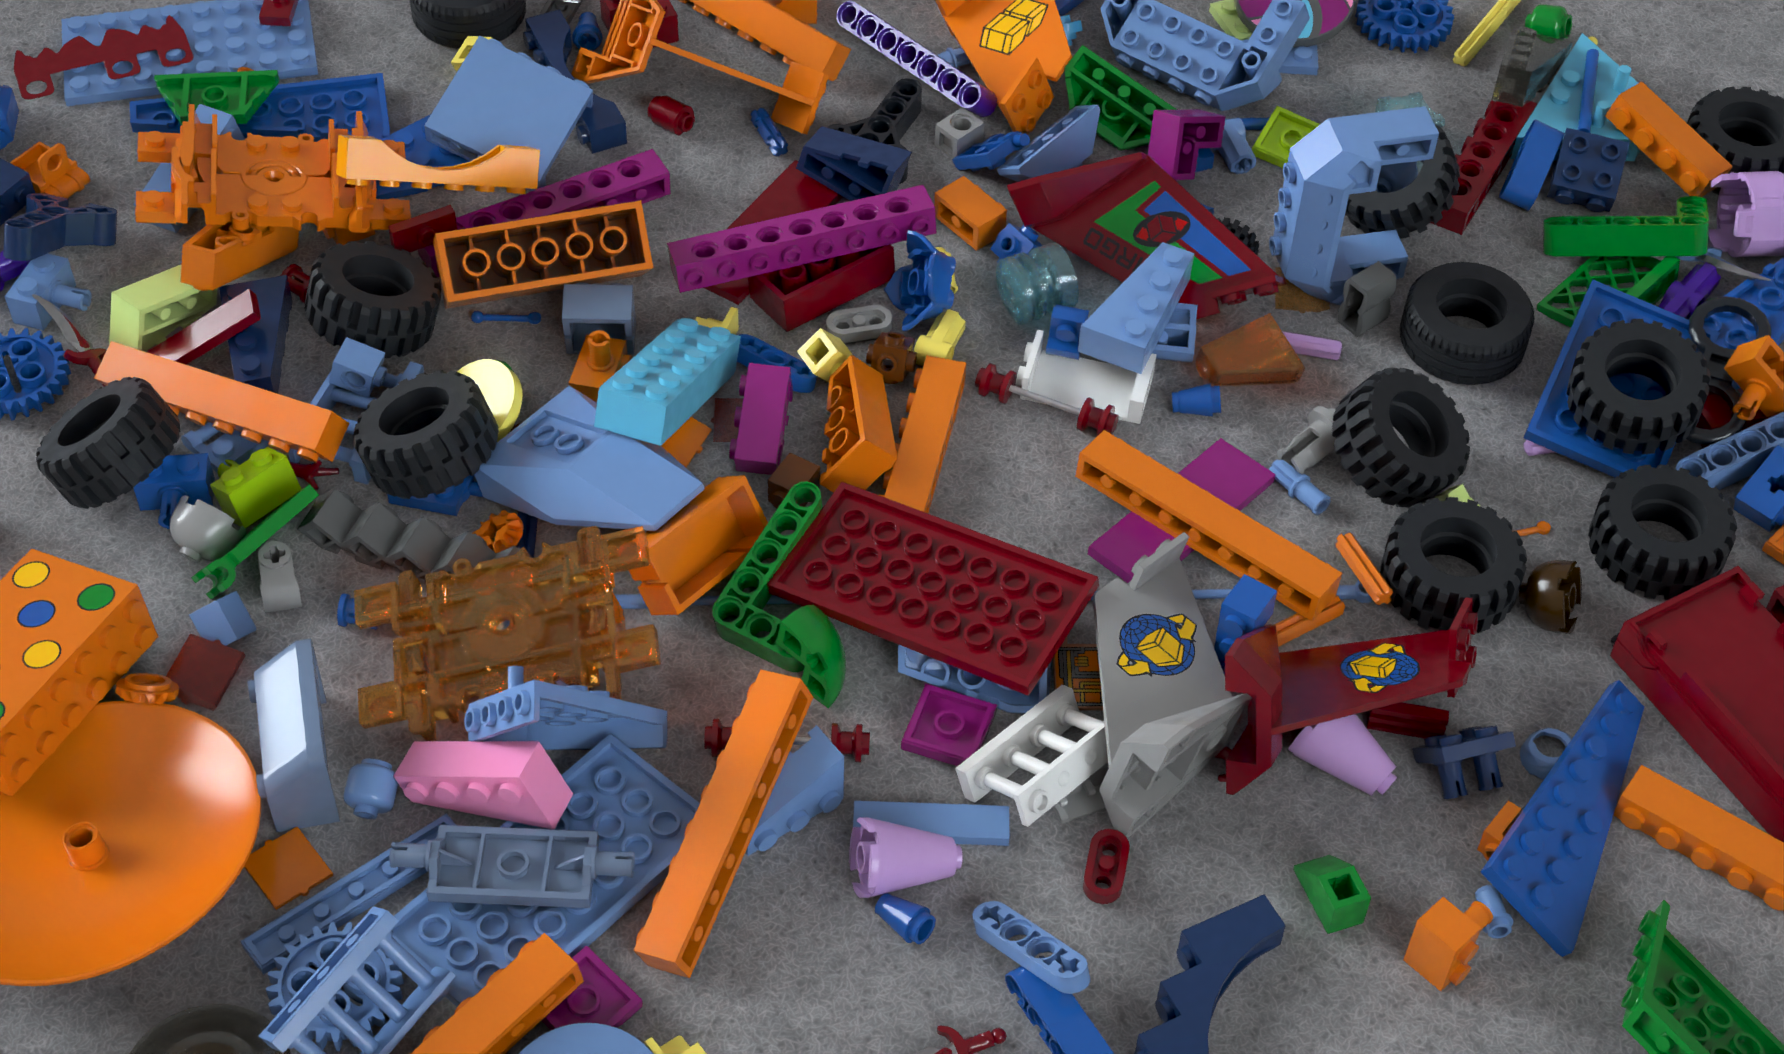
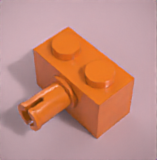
(598, 362)
(1760, 374)
(1446, 942)

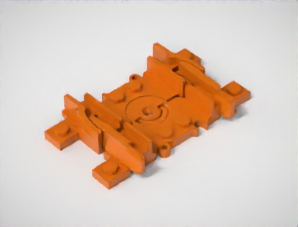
(261, 180)

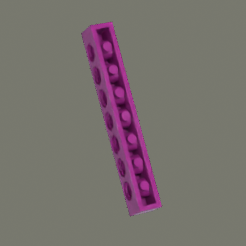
(623, 181)
(801, 238)

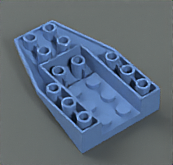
(583, 474)

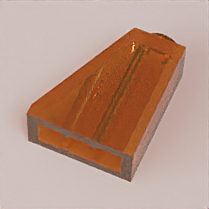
(1250, 356)

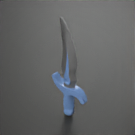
(1713, 257)

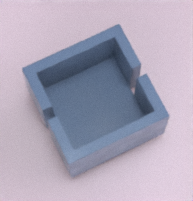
(598, 308)

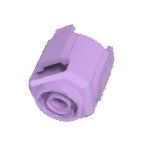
(1749, 214)

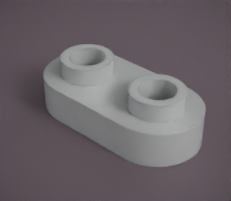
(858, 322)

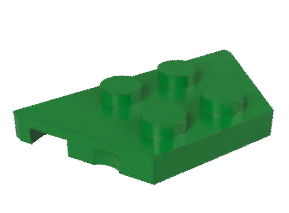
(229, 92)

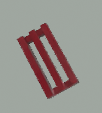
(1409, 720)

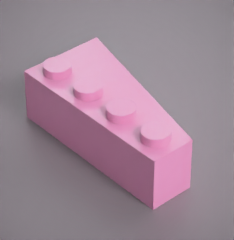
(486, 779)

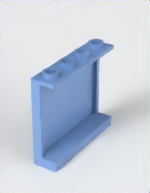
(507, 102)

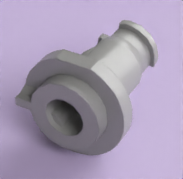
(1312, 443)

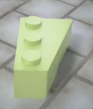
(154, 308)

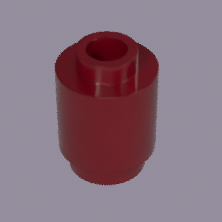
(671, 114)

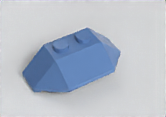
(1057, 147)

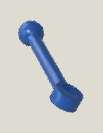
(533, 317)

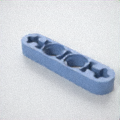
(1037, 941)

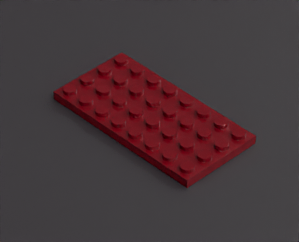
(935, 587)

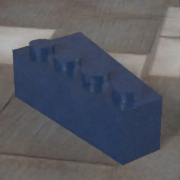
(260, 347)

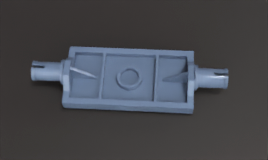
(512, 865)

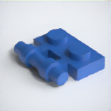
(991, 152)

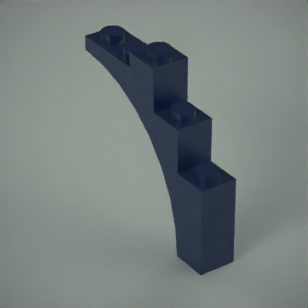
(1212, 958)

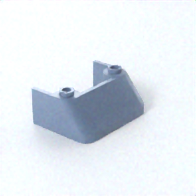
(293, 739)

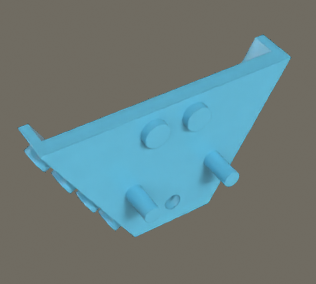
(1562, 99)

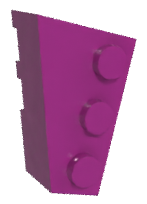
(761, 418)

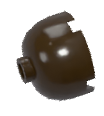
(1552, 595)

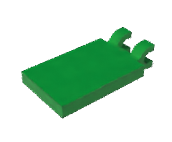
(223, 569)

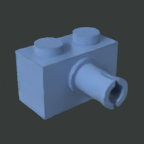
(50, 279)

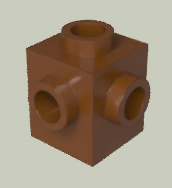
(898, 350)

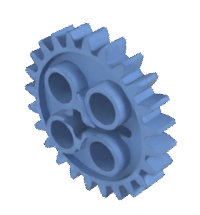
(295, 972)

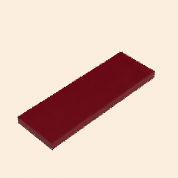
(787, 195)

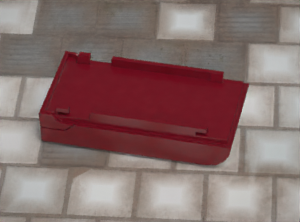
(1719, 680)

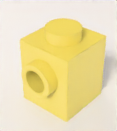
(824, 354)

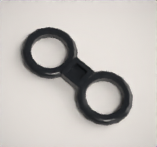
(1718, 357)

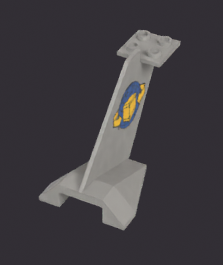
(1158, 688)

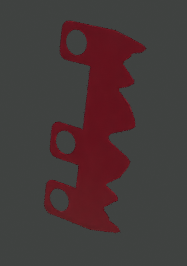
(116, 47)

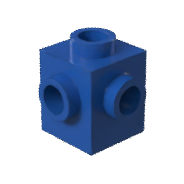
(1014, 241)

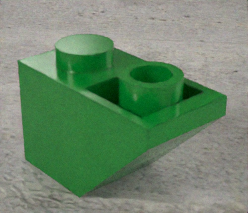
(1334, 892)

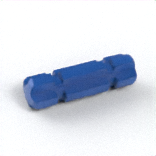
(769, 132)

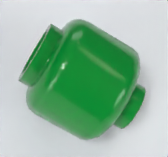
(1550, 21)

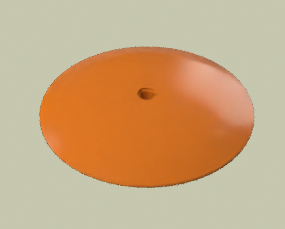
(121, 841)

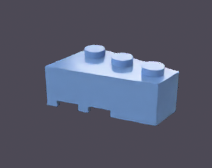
(806, 786)

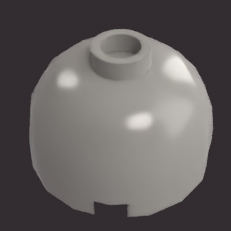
(203, 531)

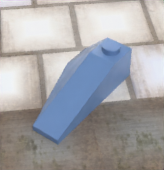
(950, 677)

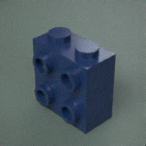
(1588, 170)

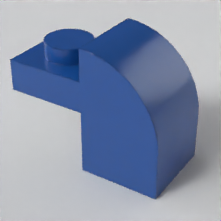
(1065, 331)

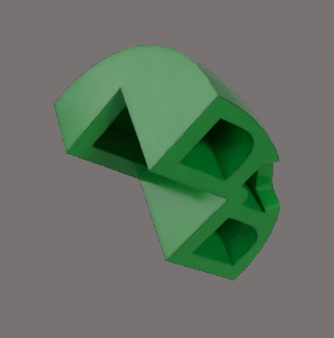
(817, 645)

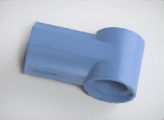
(1235, 148)

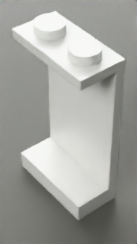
(1076, 380)

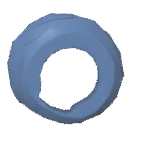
(1533, 759)

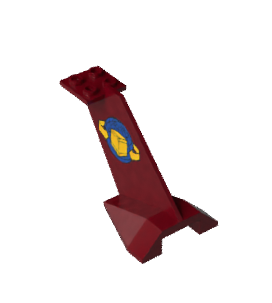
(1335, 682)

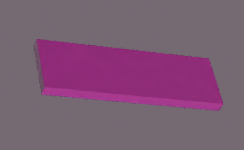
(1219, 470)

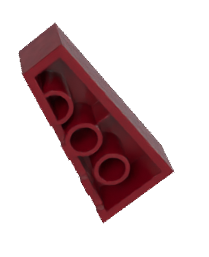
(811, 289)

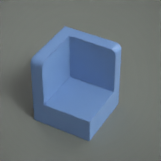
(223, 620)

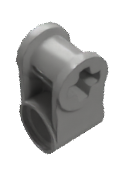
(278, 578)

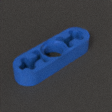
(759, 352)

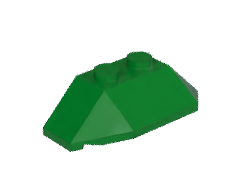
(1123, 102)

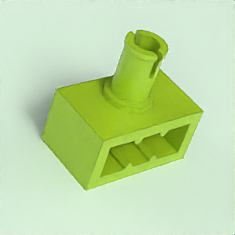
(254, 486)

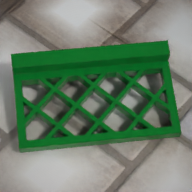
(1648, 285)

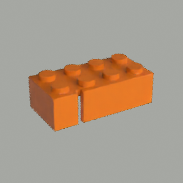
(690, 547)

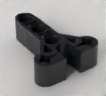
(891, 117)

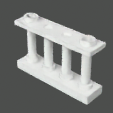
(1022, 741)

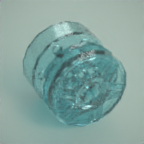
(1036, 282)

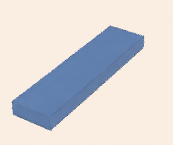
(960, 821)

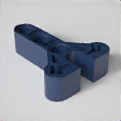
(53, 225)

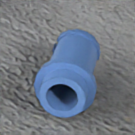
(1501, 920)

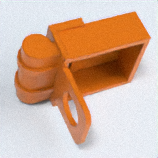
(52, 170)

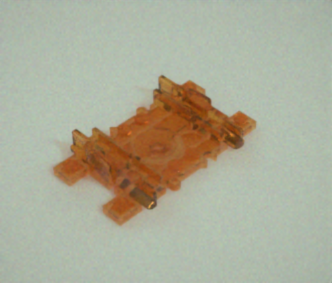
(453, 639)

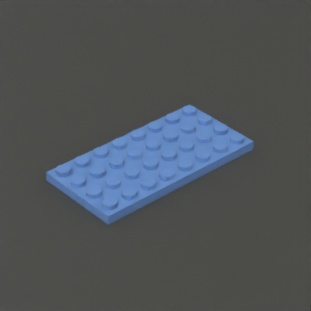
(220, 37)
(612, 794)

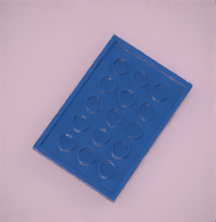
(1554, 422)

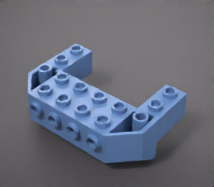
(1200, 58)
(1320, 173)

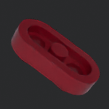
(1106, 868)

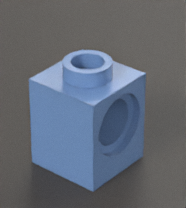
(358, 368)

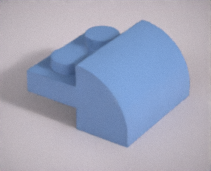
(1179, 335)

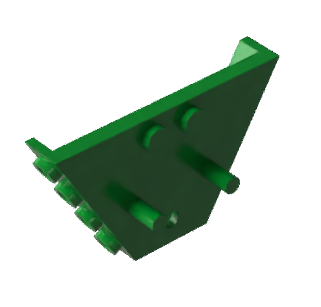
(1681, 1005)

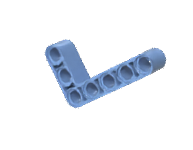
(1737, 454)

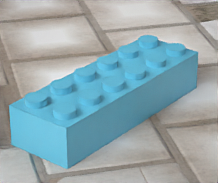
(667, 381)

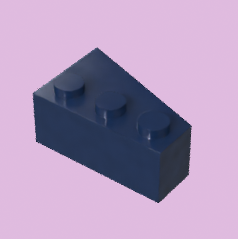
(852, 164)

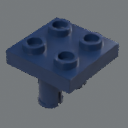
(1470, 743)

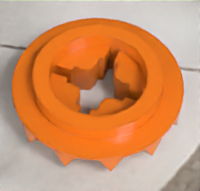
(507, 529)
(147, 688)

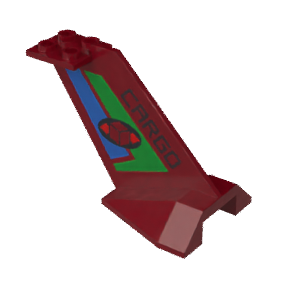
(1124, 210)

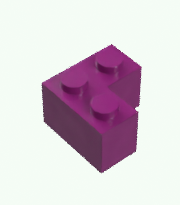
(1179, 135)

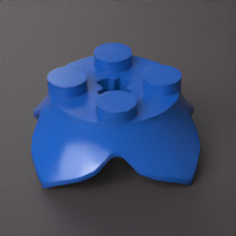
(924, 285)

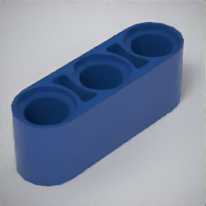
(1531, 165)

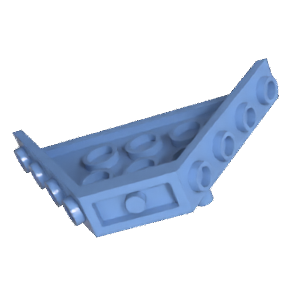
(562, 716)

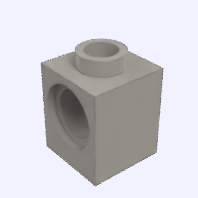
(958, 132)

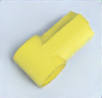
(941, 337)

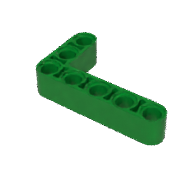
(1631, 235)
(753, 573)

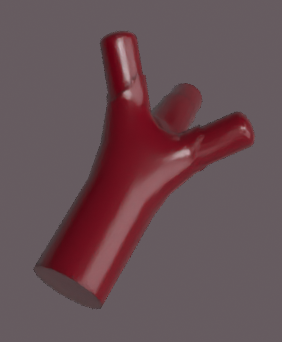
(309, 471)

